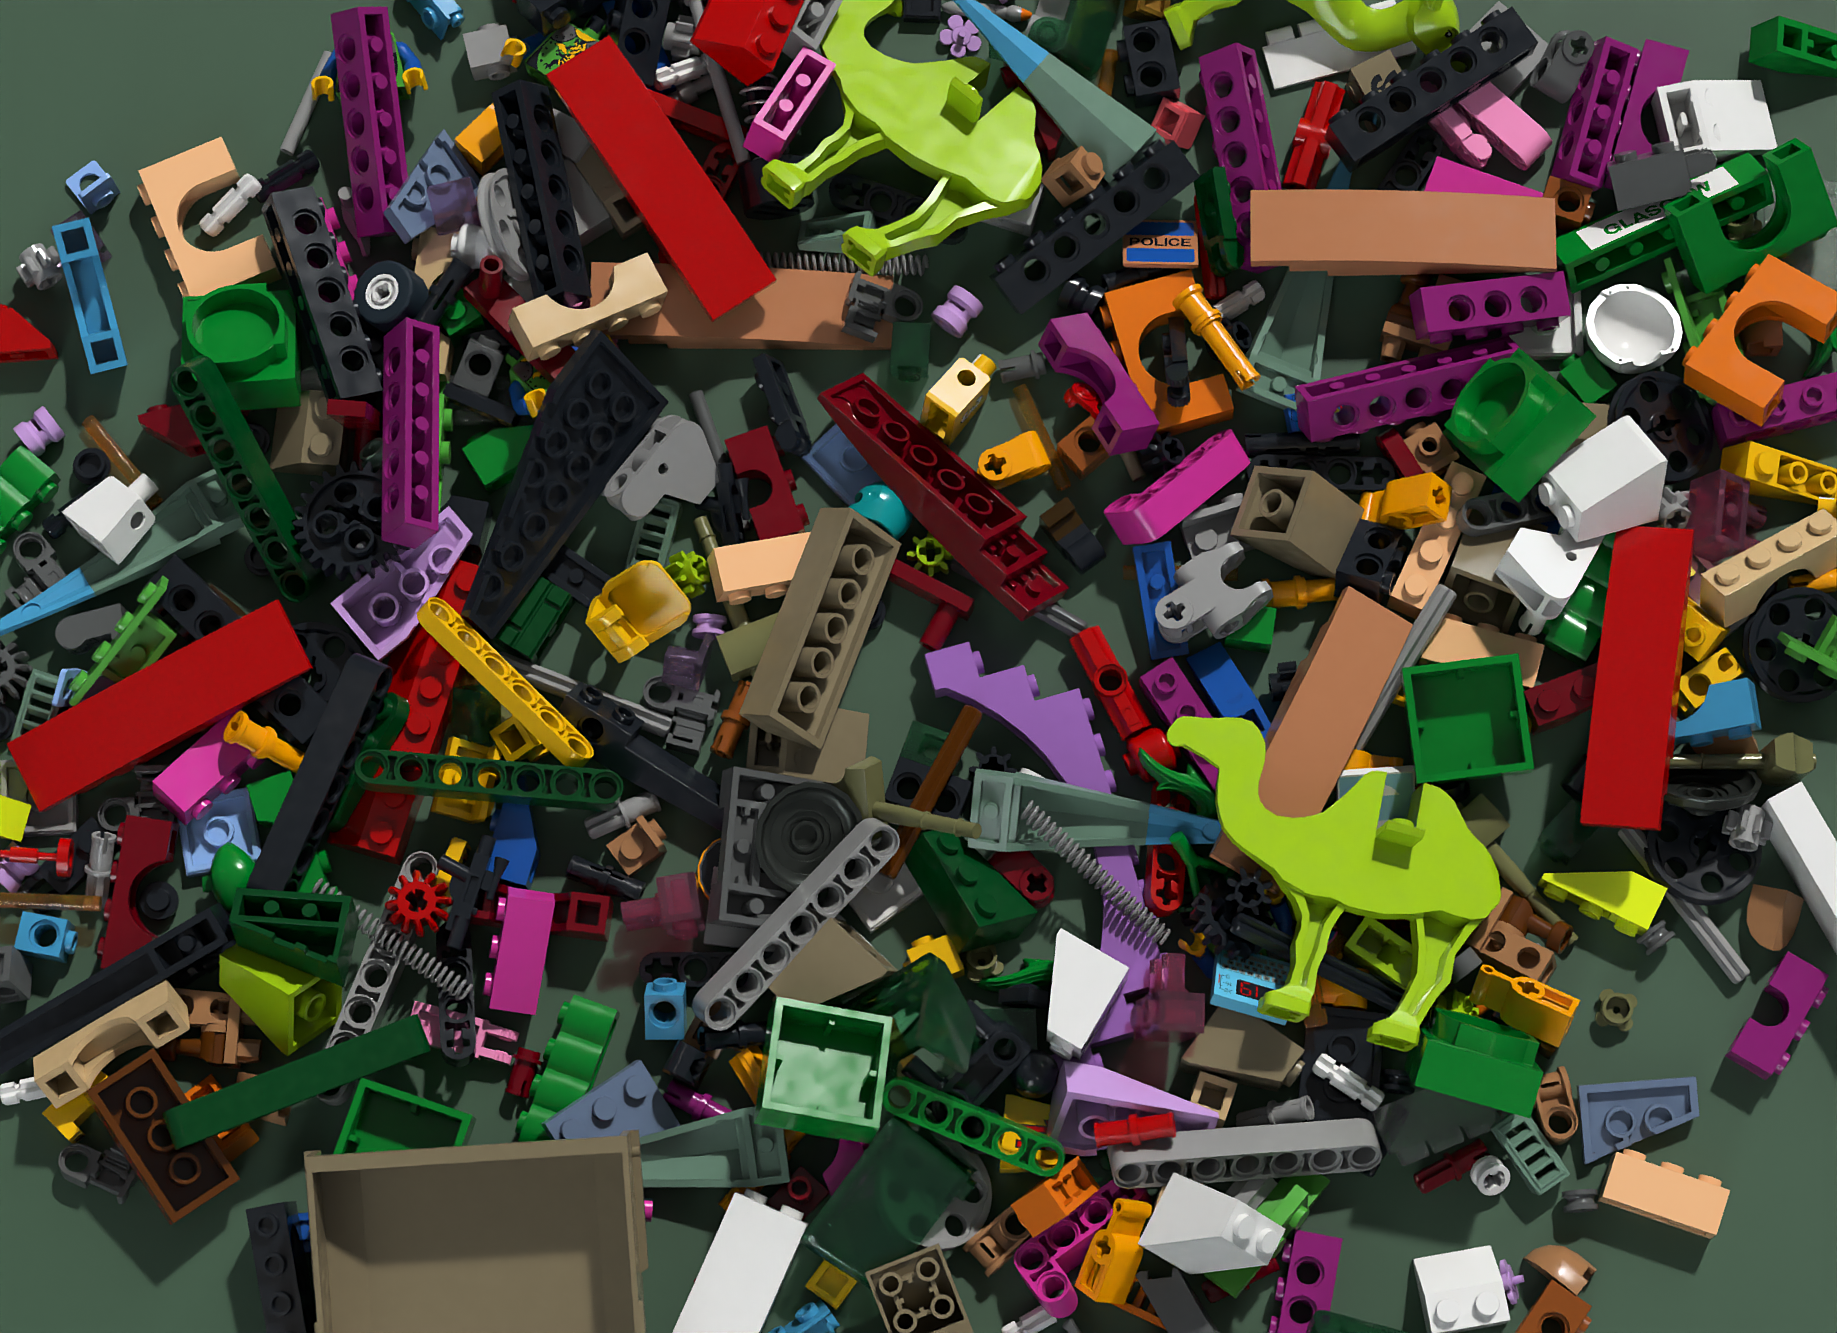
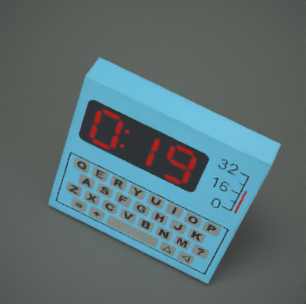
(1241, 982)

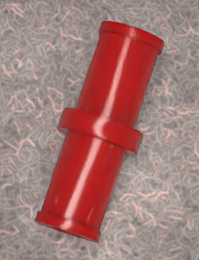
(1134, 1129)

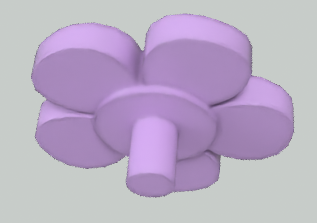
(960, 36)
(1510, 1281)

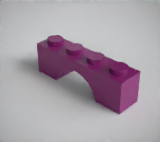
(1654, 67)
(1079, 349)

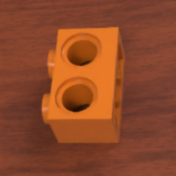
(1055, 1197)

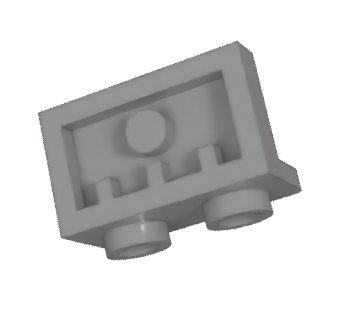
(1211, 526)

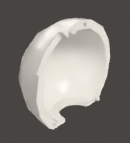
(1632, 328)

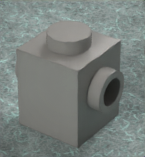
(484, 52)

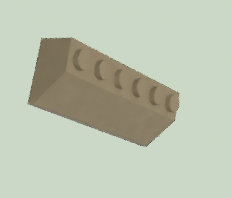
(820, 627)

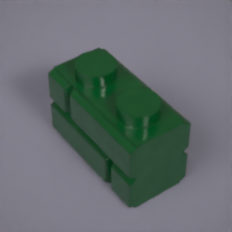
(535, 620)

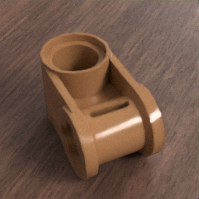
(1555, 1100)
(998, 1241)

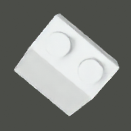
(1461, 1291)

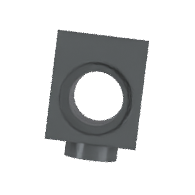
(473, 380)
(14, 975)

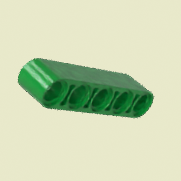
(953, 1126)

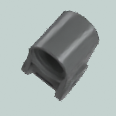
(1561, 69)

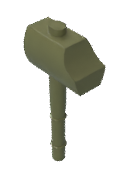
(747, 640)
(1777, 764)
(866, 789)
(1486, 825)

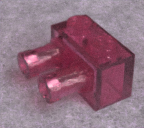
(1721, 515)
(674, 908)
(1169, 1009)

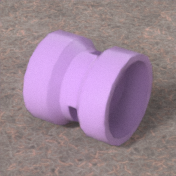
(957, 311)
(39, 431)
(13, 872)

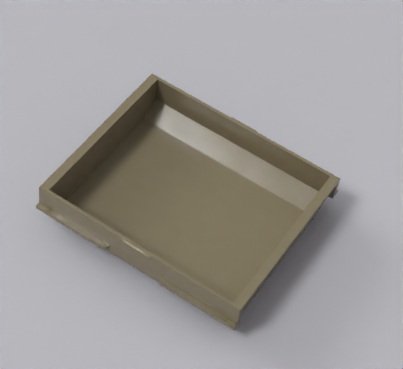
(480, 1238)

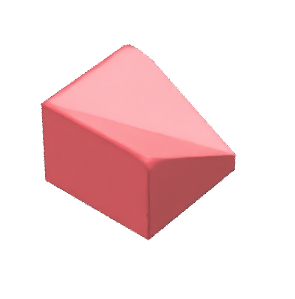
(1177, 122)

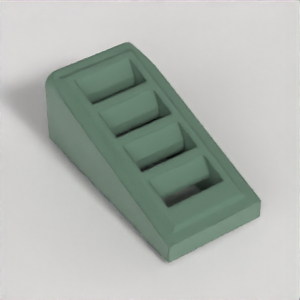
(831, 230)
(666, 506)
(30, 697)
(1547, 1180)

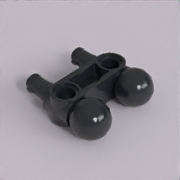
(1030, 1072)

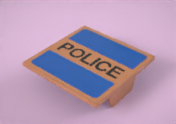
(1161, 245)

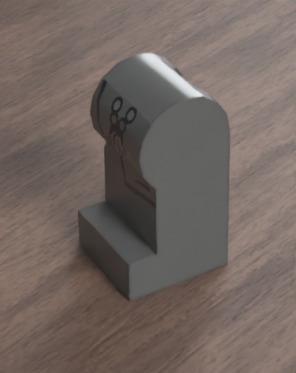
(88, 629)

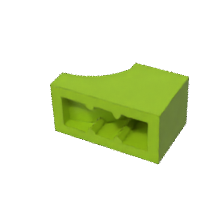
(1380, 952)

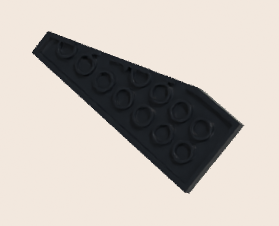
(578, 442)

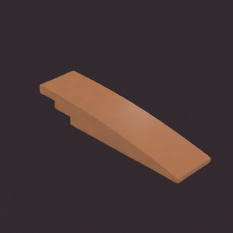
(1401, 232)
(794, 313)
(1323, 714)

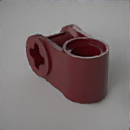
(1020, 870)

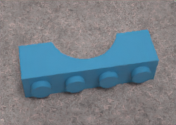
(90, 295)
(1726, 711)

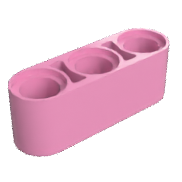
(1504, 125)

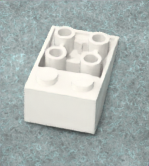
(1715, 114)

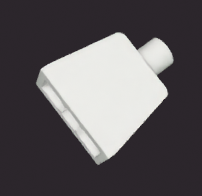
(114, 515)

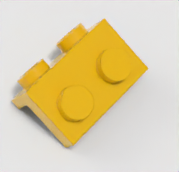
(461, 809)

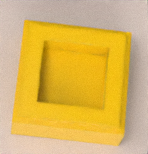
(831, 1284)

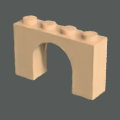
(172, 190)

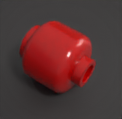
(1155, 744)

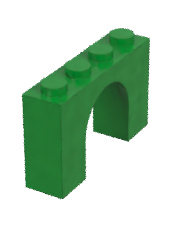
(1799, 216)

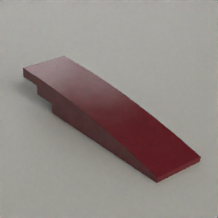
(946, 496)

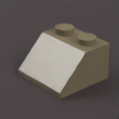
(308, 438)

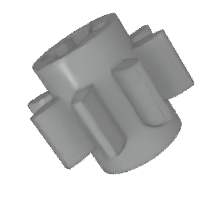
(678, 37)
(40, 266)
(1672, 511)
(1747, 827)

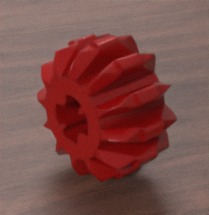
(405, 911)

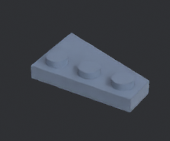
(410, 208)
(618, 1104)
(1630, 1111)

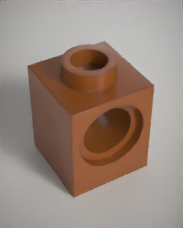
(1572, 192)
(1077, 460)

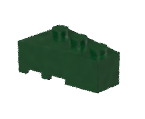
(967, 892)
(298, 929)

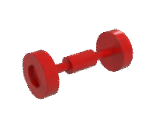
(64, 856)

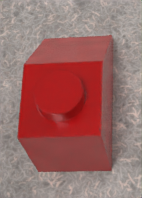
(22, 340)

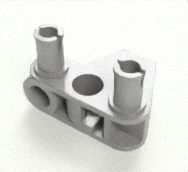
(667, 461)

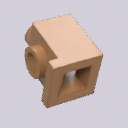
(1079, 169)
(1437, 460)

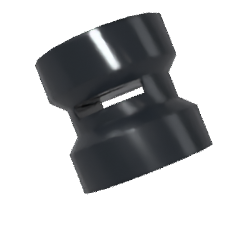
(1081, 297)

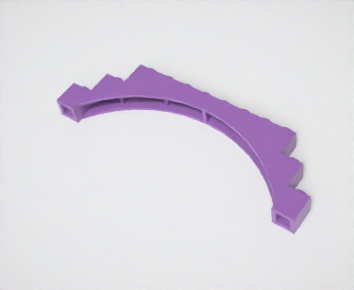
(1063, 738)

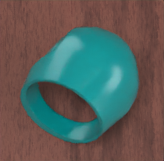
(883, 508)

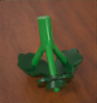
(1197, 868)

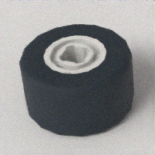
(389, 294)

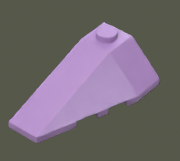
(386, 607)
(1099, 1095)

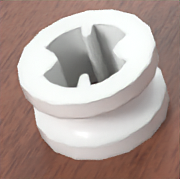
(1487, 1184)

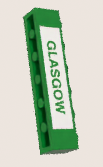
(1643, 231)

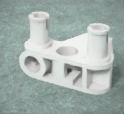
(1544, 572)

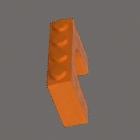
(1769, 293)
(1131, 316)

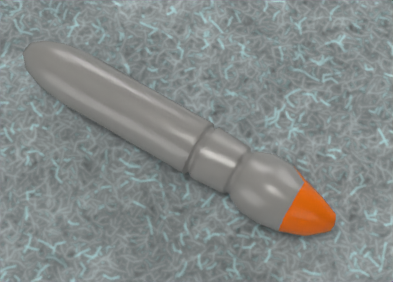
(1011, 13)

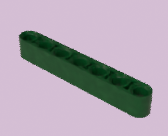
(243, 461)
(470, 788)
(296, 1082)

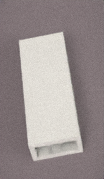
(1807, 853)
(743, 1267)

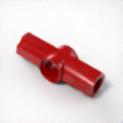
(1309, 142)
(1099, 661)

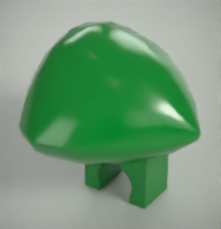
(229, 871)

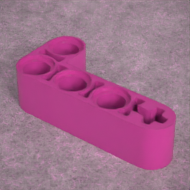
(1179, 491)
(1060, 1260)

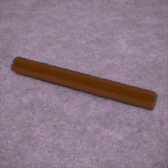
(935, 783)

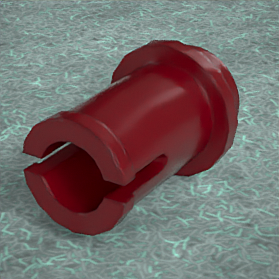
(523, 1072)

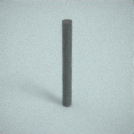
(707, 425)

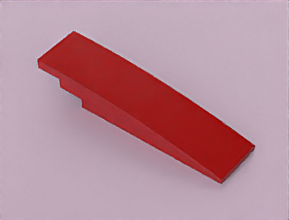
(661, 179)
(1638, 679)
(159, 706)

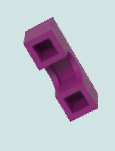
(1797, 988)

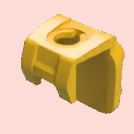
(637, 609)

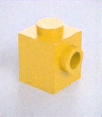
(517, 742)
(942, 948)

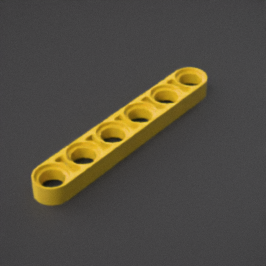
(504, 683)

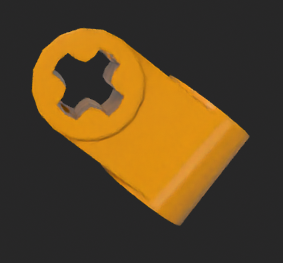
(1018, 459)

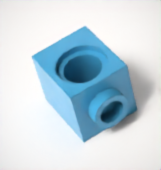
(30, 932)
(665, 1025)

